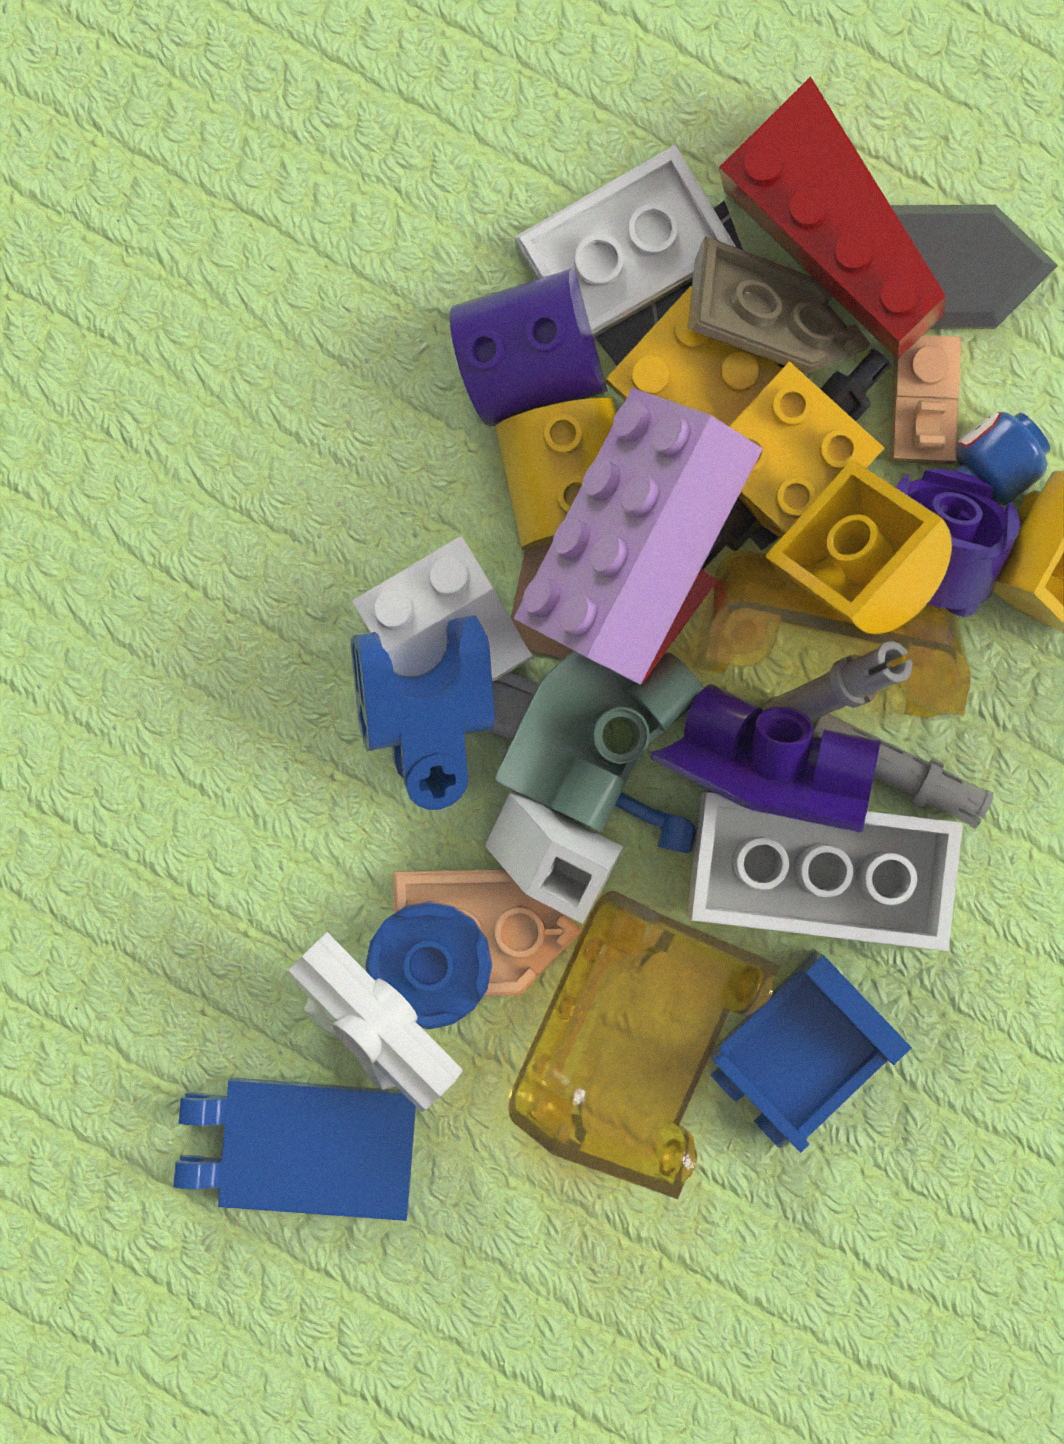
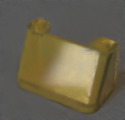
(757, 597)
(633, 1041)

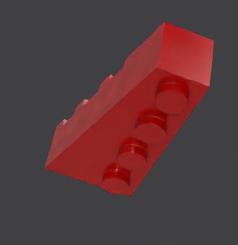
(828, 213)

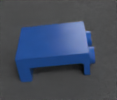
(805, 1051)

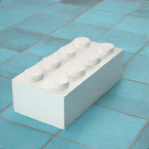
(825, 880)

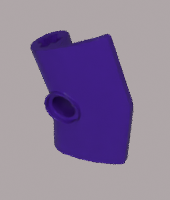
(773, 761)

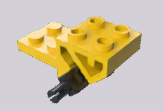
(802, 429)

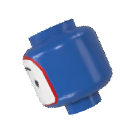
(1004, 453)

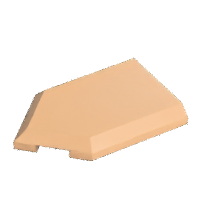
(519, 929)

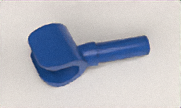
(676, 831)

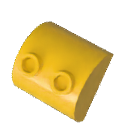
(547, 460)
(866, 551)
(1035, 566)

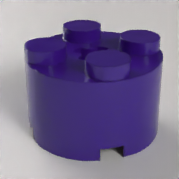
(979, 534)

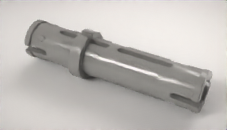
(848, 683)
(918, 778)

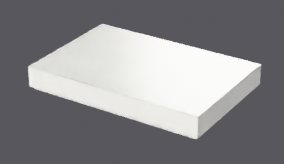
(627, 239)

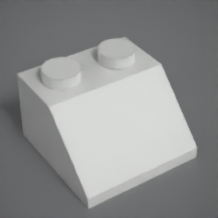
(418, 603)

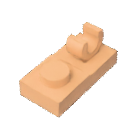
(926, 401)

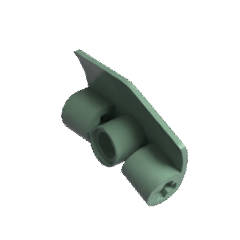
(560, 743)

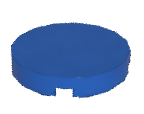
(433, 960)

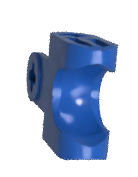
(428, 712)

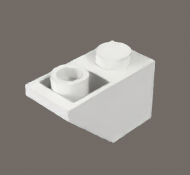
(552, 856)

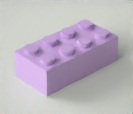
(638, 532)

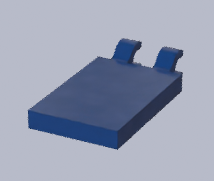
(304, 1148)

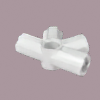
(372, 1024)

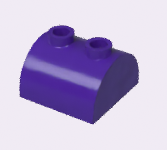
(526, 347)

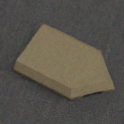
(767, 309)

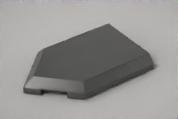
(977, 260)

